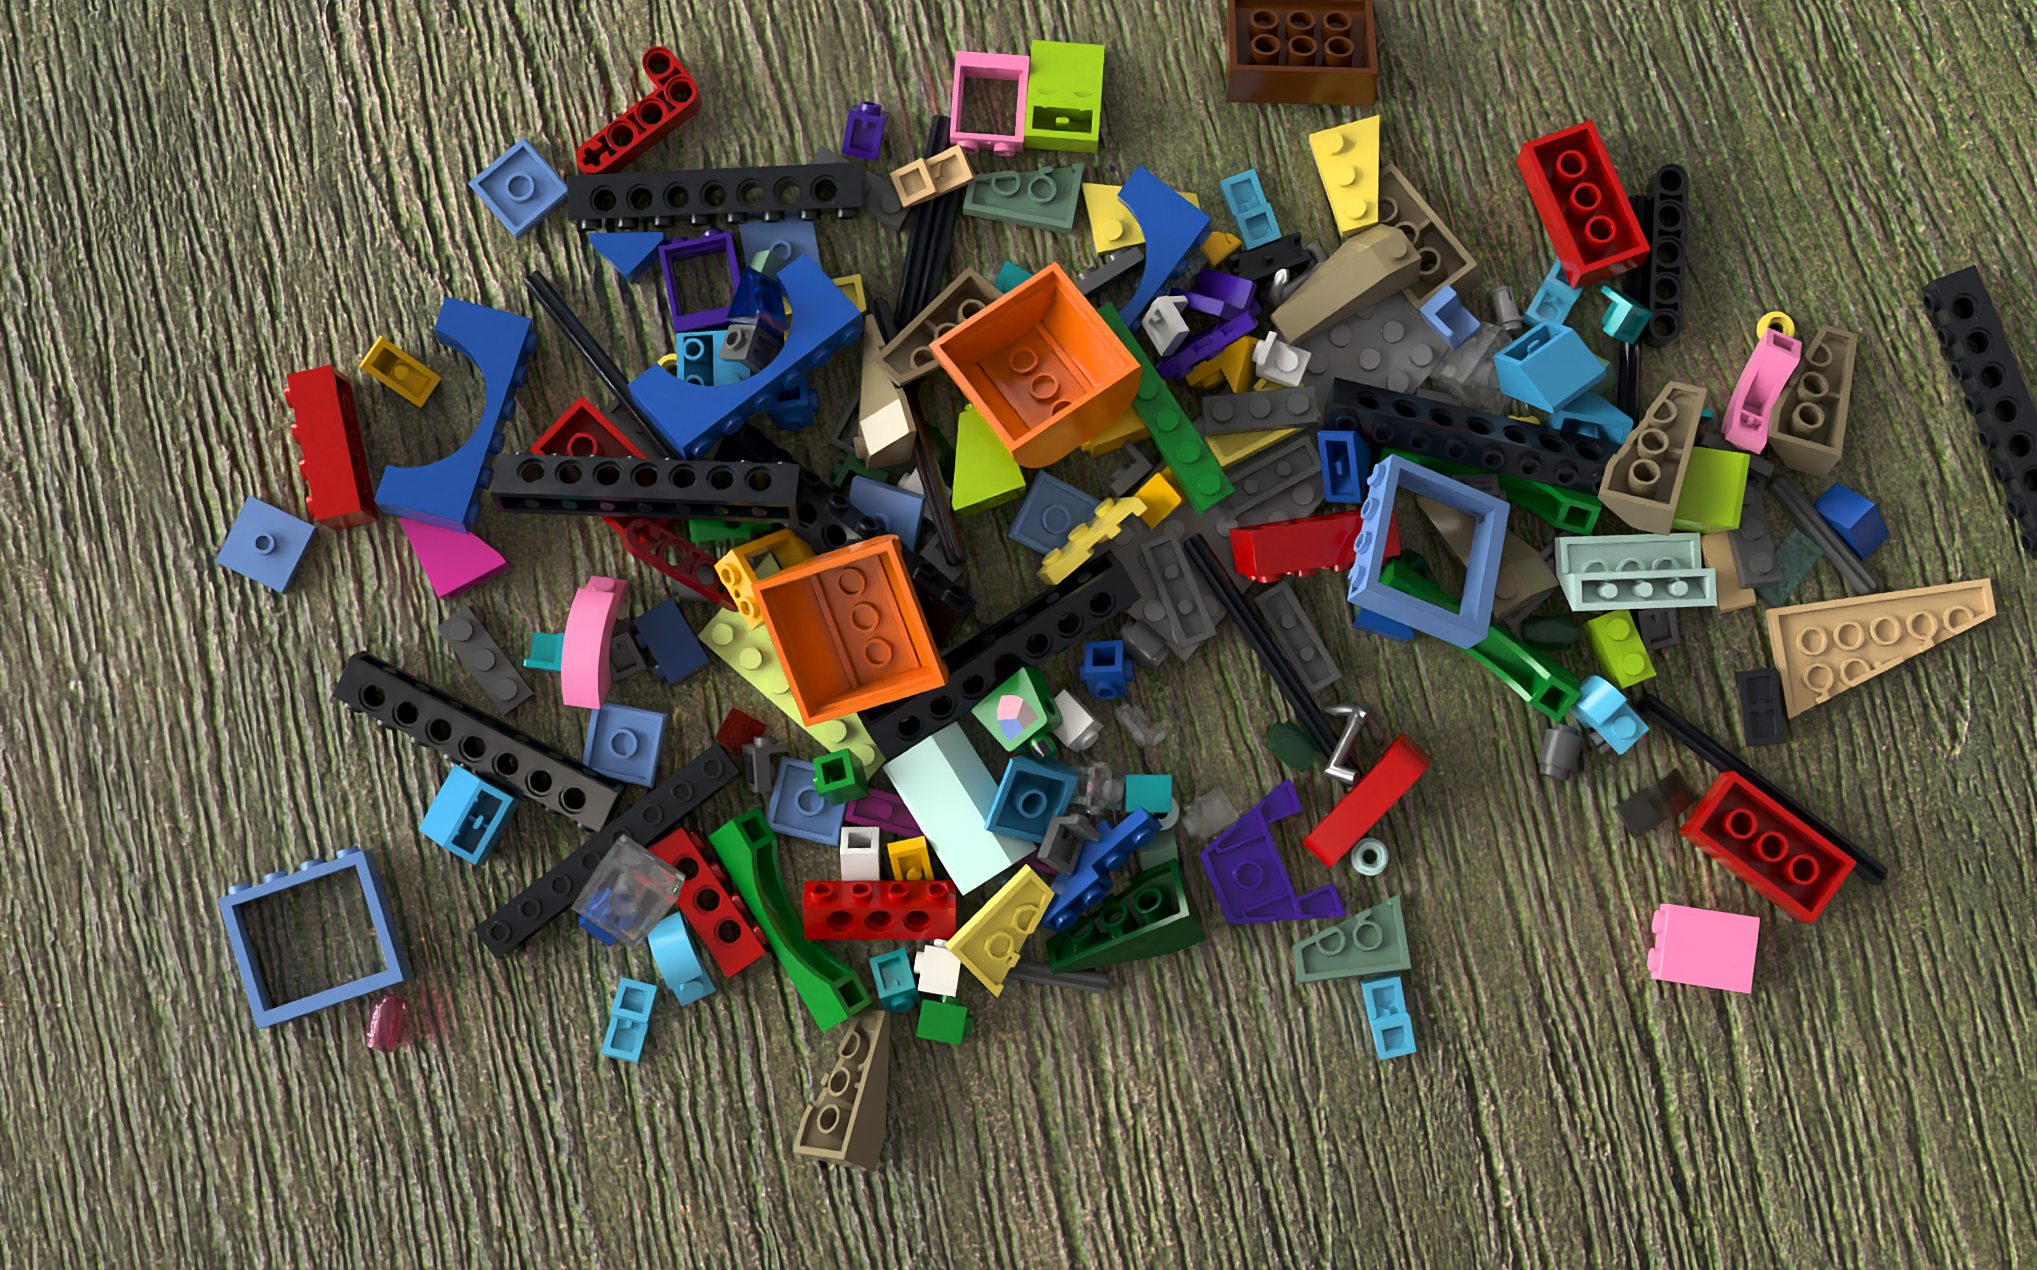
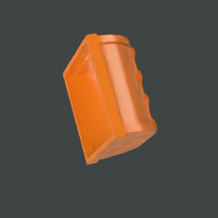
(1041, 368)
(850, 630)

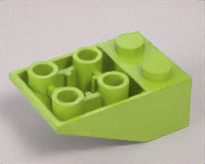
(1064, 96)

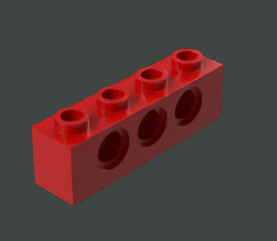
(880, 910)
(729, 955)

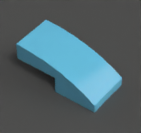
(1249, 209)
(1552, 299)
(1388, 1016)
(629, 1020)

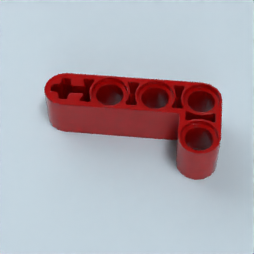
(633, 120)
(1367, 800)

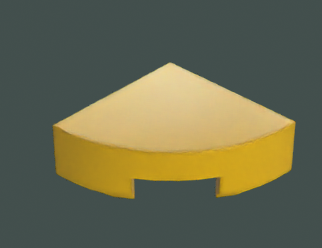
(1219, 247)

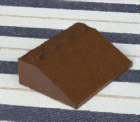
(1301, 52)

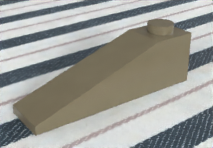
(1442, 255)
(1350, 280)
(909, 352)
(1813, 406)
(884, 417)
(1650, 468)
(1522, 570)
(850, 1113)

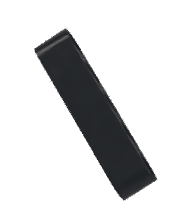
(1674, 242)

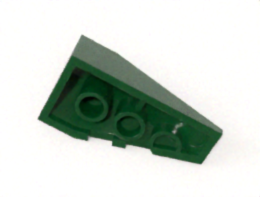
(1141, 922)

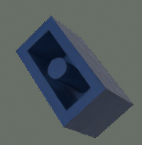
(672, 643)

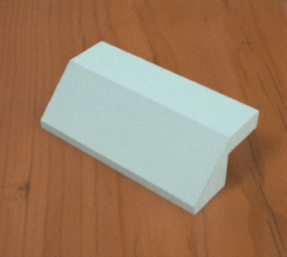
(1634, 572)
(951, 801)

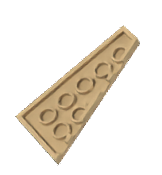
(1849, 640)

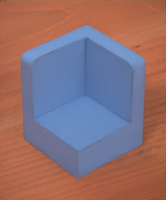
(1449, 318)

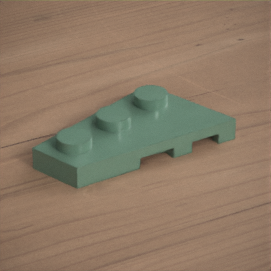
(1030, 199)
(1356, 947)

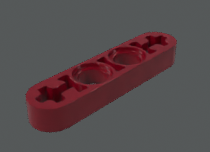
(691, 560)

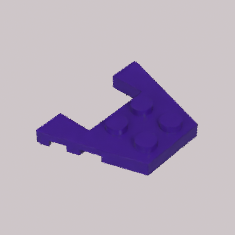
(1208, 343)
(1250, 874)

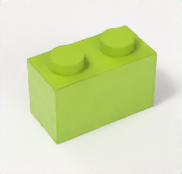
(1619, 649)

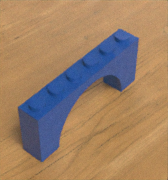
(1170, 232)
(701, 415)
(450, 489)

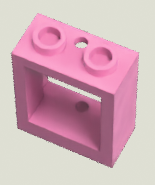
(989, 67)

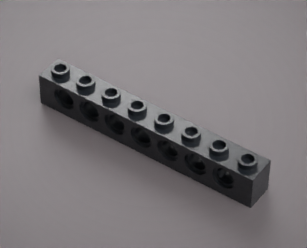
(588, 191)
(2007, 389)
(1468, 436)
(665, 499)
(834, 511)
(1008, 637)
(358, 695)
(642, 823)

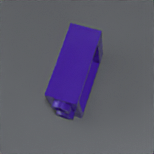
(681, 249)

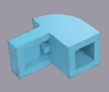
(1606, 711)
(680, 960)

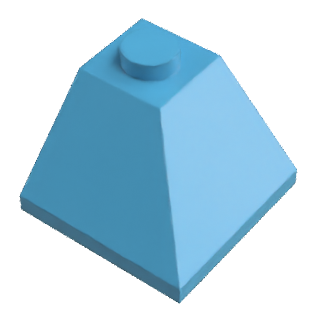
(1592, 417)
(1030, 797)

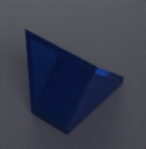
(759, 303)

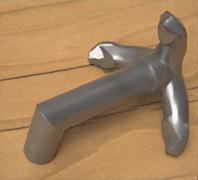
(1279, 292)
(1358, 718)

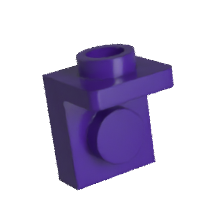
(865, 130)

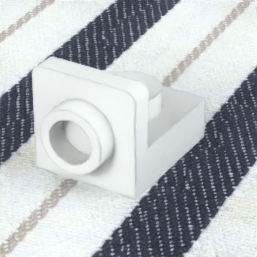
(1165, 323)
(1280, 362)

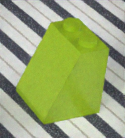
(983, 468)
(1712, 491)

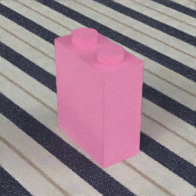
(1704, 947)

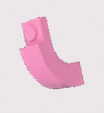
(1758, 389)
(587, 641)

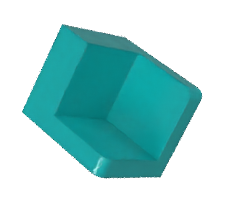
(1625, 316)
(546, 652)
(1149, 792)

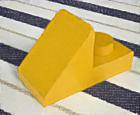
(1233, 363)
(400, 372)
(1161, 497)
(911, 860)

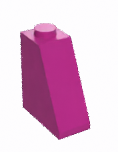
(453, 559)

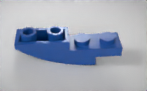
(1097, 858)

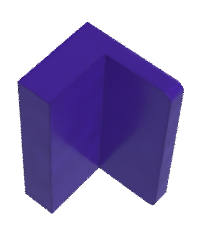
(1218, 295)

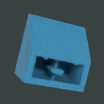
(700, 361)
(1547, 367)
(469, 815)

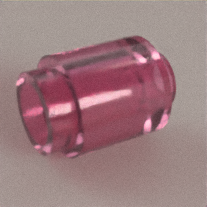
(386, 1022)

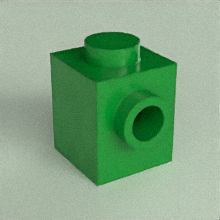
(840, 777)
(944, 1020)

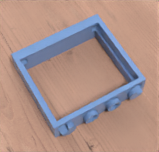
(1483, 566)
(311, 870)

